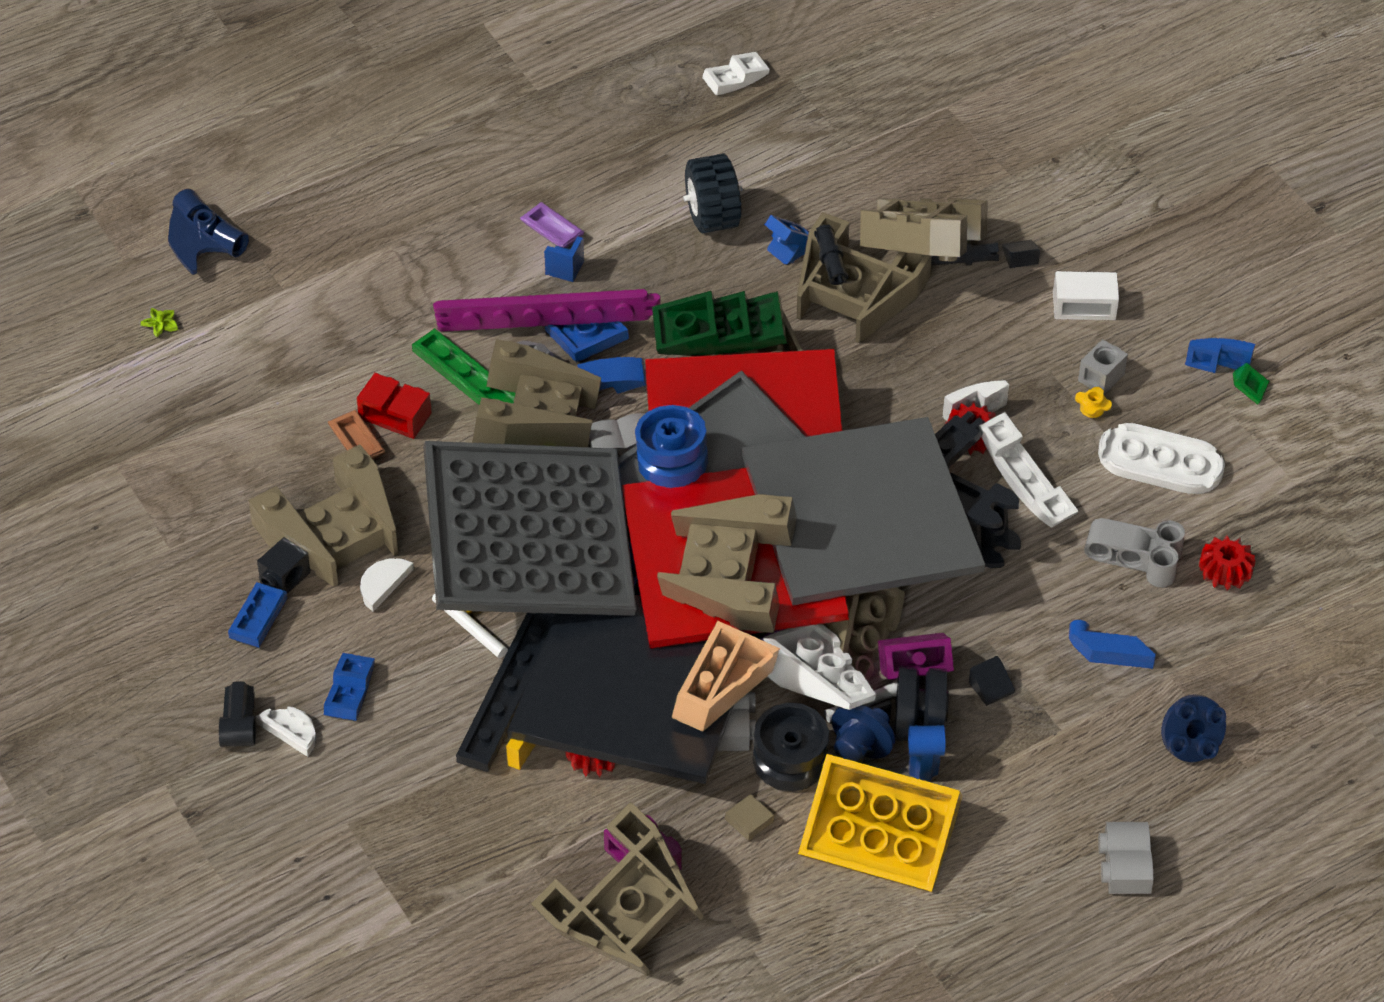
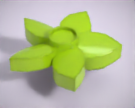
(160, 321)

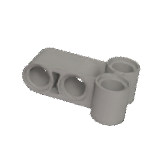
(1138, 547)

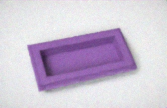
(551, 225)

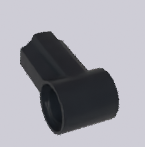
(238, 723)

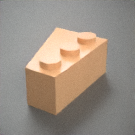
(723, 675)

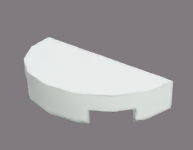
(382, 580)
(291, 727)

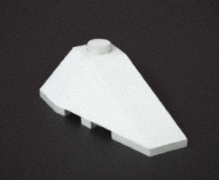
(817, 667)

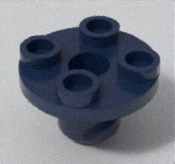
(1194, 728)
(862, 733)

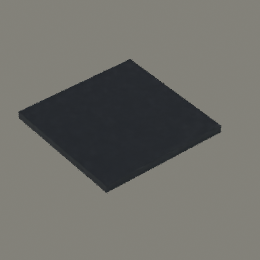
(614, 697)

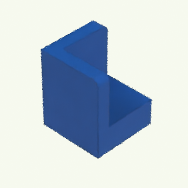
(564, 262)

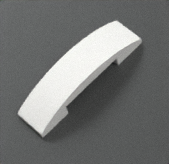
(1023, 474)

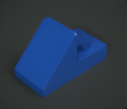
(788, 239)

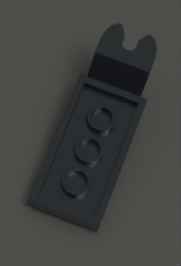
(989, 518)

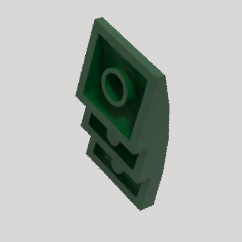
(718, 325)

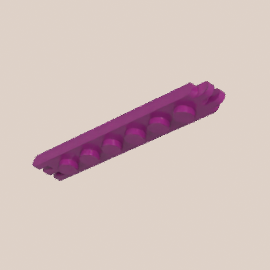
(544, 310)

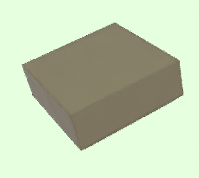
(749, 817)

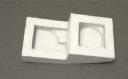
(741, 72)
(991, 393)

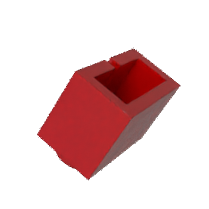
(394, 406)

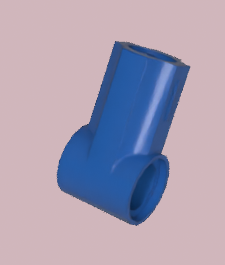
(925, 748)

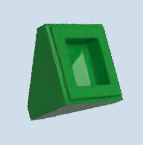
(1250, 382)

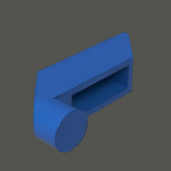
(1110, 648)

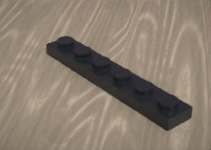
(504, 693)

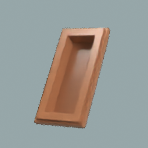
(353, 431)

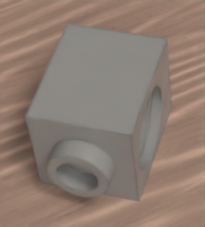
(1103, 366)

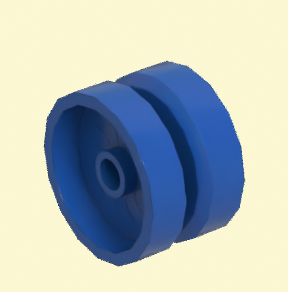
(671, 446)

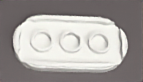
(1161, 458)

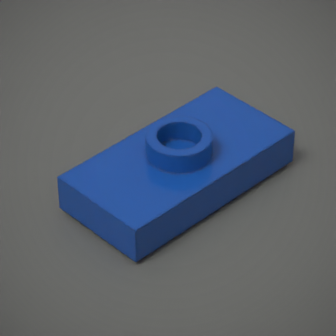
(257, 614)

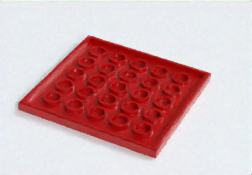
(795, 381)
(660, 550)

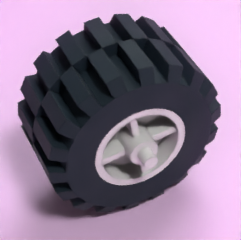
(713, 193)

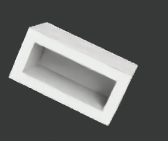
(1085, 295)

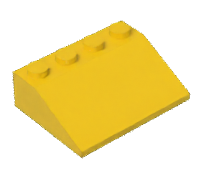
(880, 822)

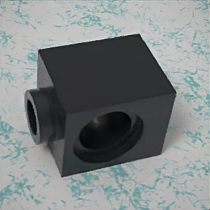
(283, 566)

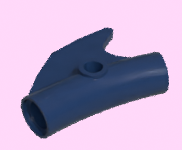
(198, 229)

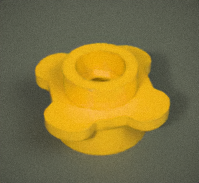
(1093, 402)

